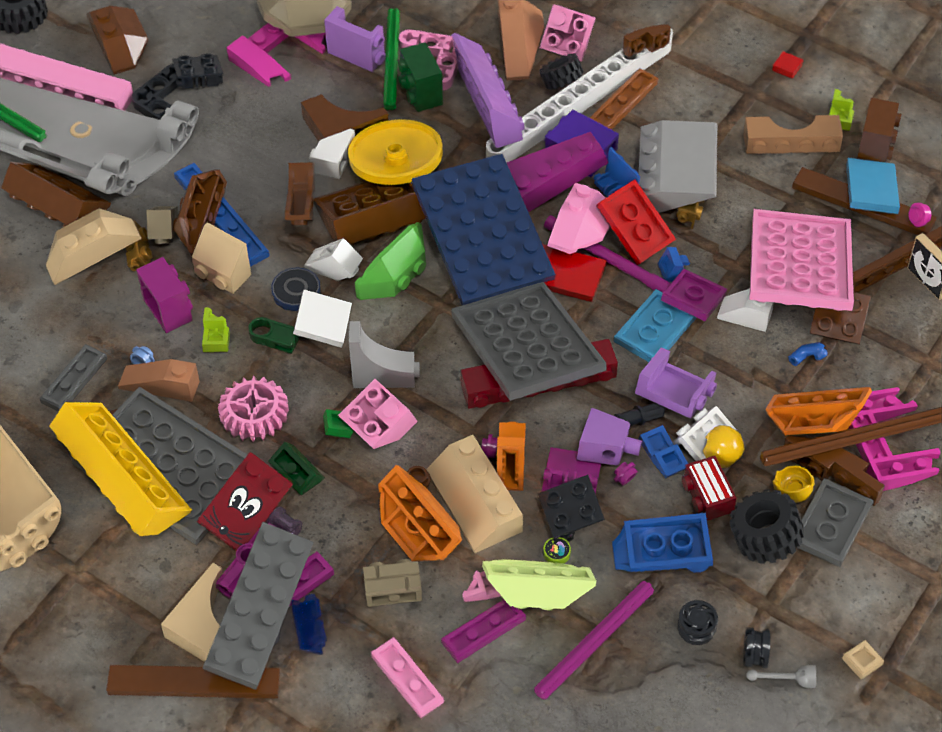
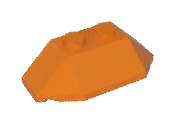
(817, 410)
(416, 518)

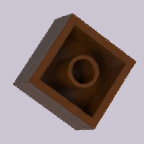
(879, 131)

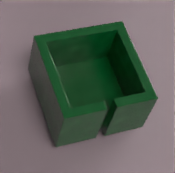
(420, 77)

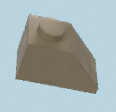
(160, 223)

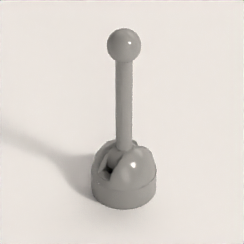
(804, 676)

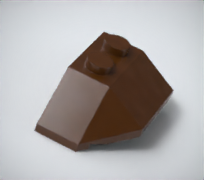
(119, 36)
(199, 206)

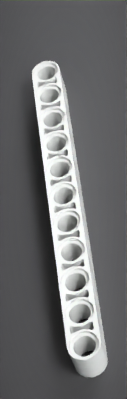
(577, 96)

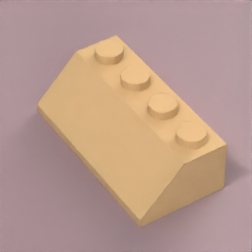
(475, 494)

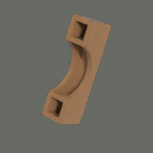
(764, 136)

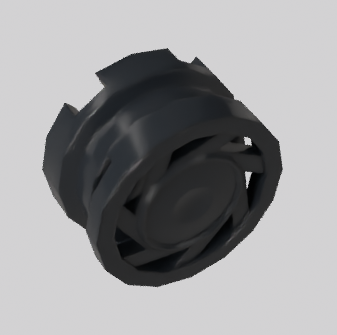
(697, 623)
(756, 647)

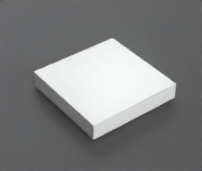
(322, 318)

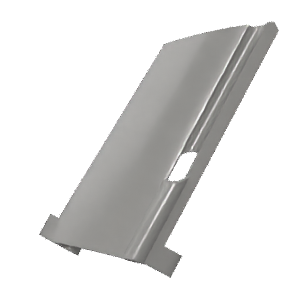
(116, 154)

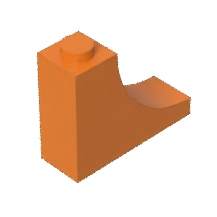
(511, 454)

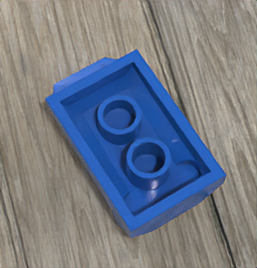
(664, 544)

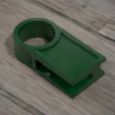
(279, 336)

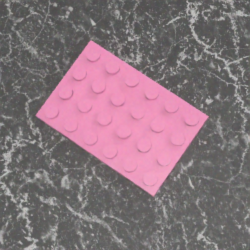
(801, 260)

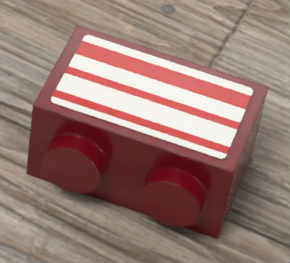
(709, 488)

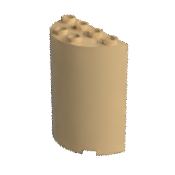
(26, 507)

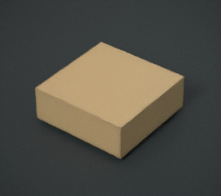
(863, 659)

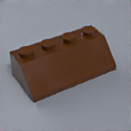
(50, 192)

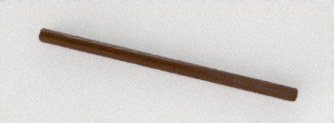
(851, 436)

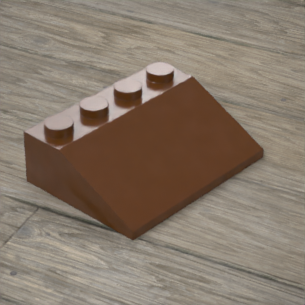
(368, 210)

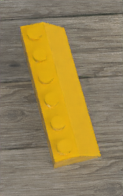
(119, 467)

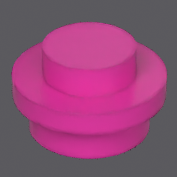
(919, 214)

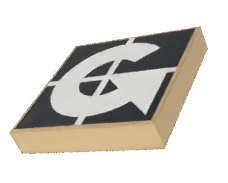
(927, 264)

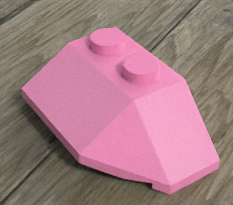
(579, 221)

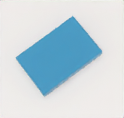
(872, 186)
(653, 327)

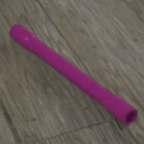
(649, 279)

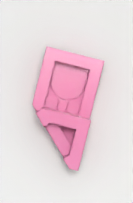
(480, 589)

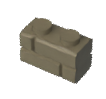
(392, 583)

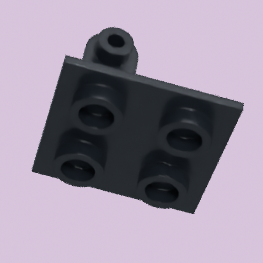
(201, 66)
(571, 507)

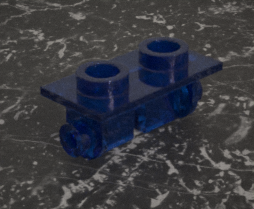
(309, 630)

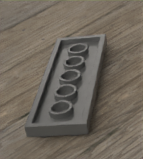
(258, 606)

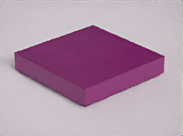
(694, 294)

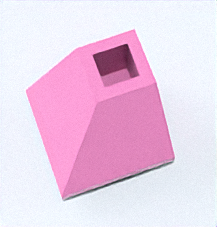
(567, 32)
(378, 416)

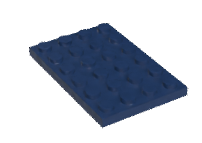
(482, 229)

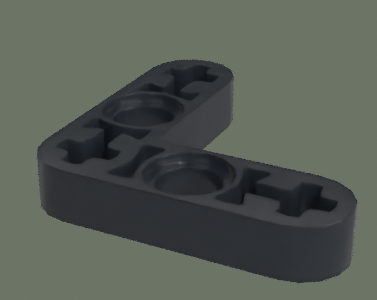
(148, 99)

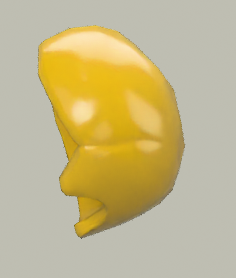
(724, 444)
(795, 482)

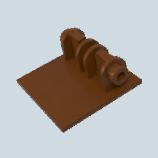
(843, 324)

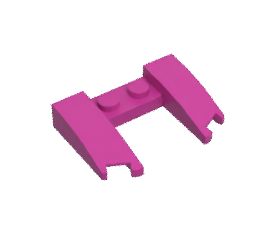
(252, 52)
(891, 469)

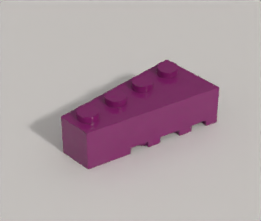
(556, 168)

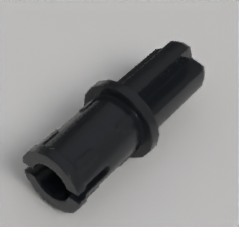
(640, 415)

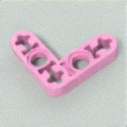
(440, 50)

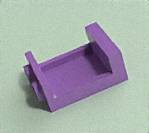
(353, 42)
(674, 386)

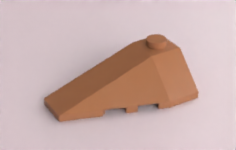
(520, 34)

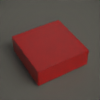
(787, 65)

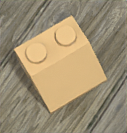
(221, 259)

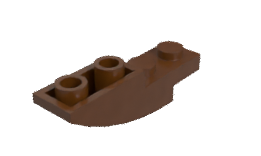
(843, 466)

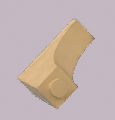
(192, 620)

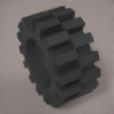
(561, 71)

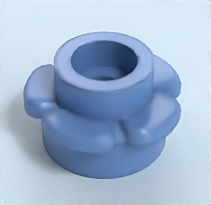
(141, 355)

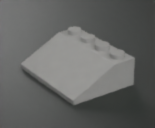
(678, 163)

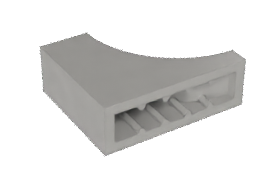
(377, 362)

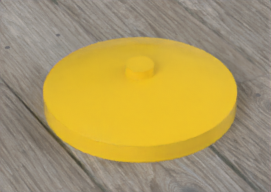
(395, 152)

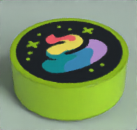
(557, 550)

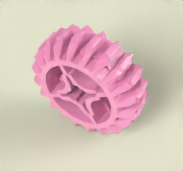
(239, 401)

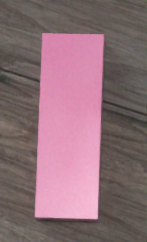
(407, 677)

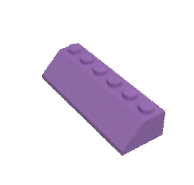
(488, 92)

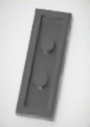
(73, 377)

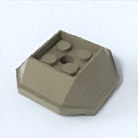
(300, 16)

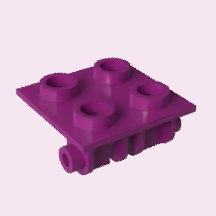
(565, 467)

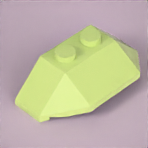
(538, 583)

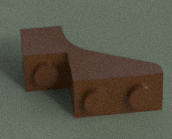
(300, 193)

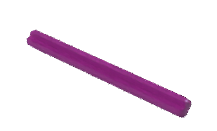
(593, 640)

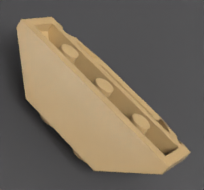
(89, 242)

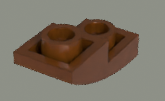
(648, 37)

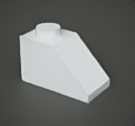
(332, 154)
(334, 260)
(745, 312)

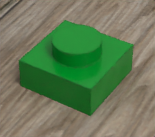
(335, 425)

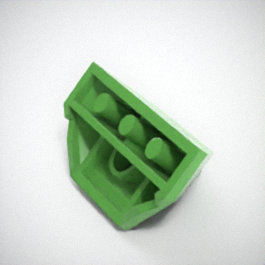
(394, 266)

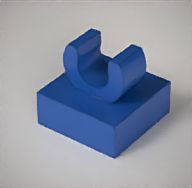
(672, 263)

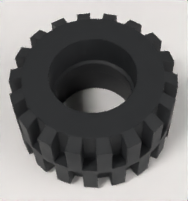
(22, 15)
(769, 542)

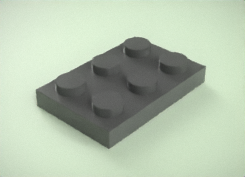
(833, 522)

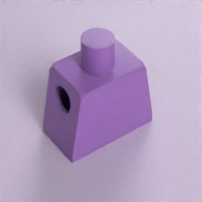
(606, 439)

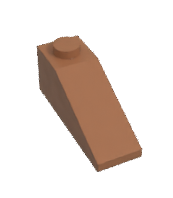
(162, 378)

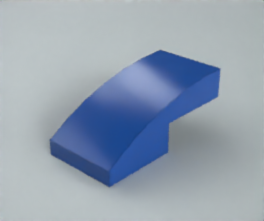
(662, 451)

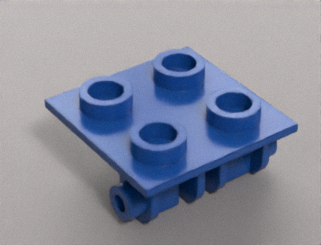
(616, 174)

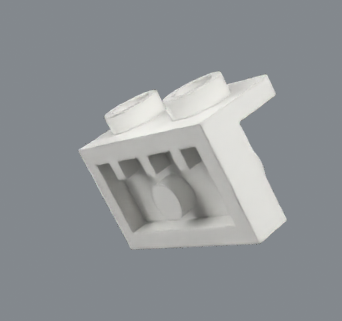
(694, 436)

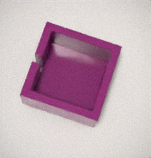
(165, 294)

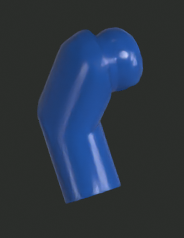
(816, 349)

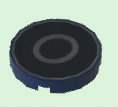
(290, 284)

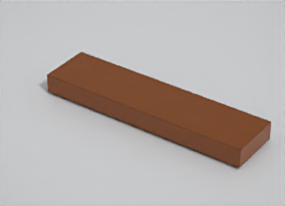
(625, 98)

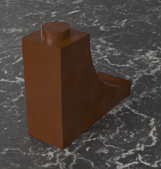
(327, 119)

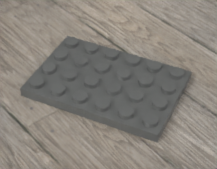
(528, 340)
(183, 451)

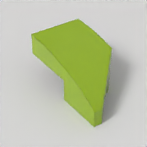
(843, 108)
(215, 333)

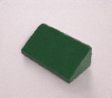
(296, 468)

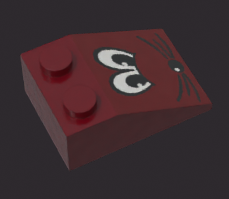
(244, 502)

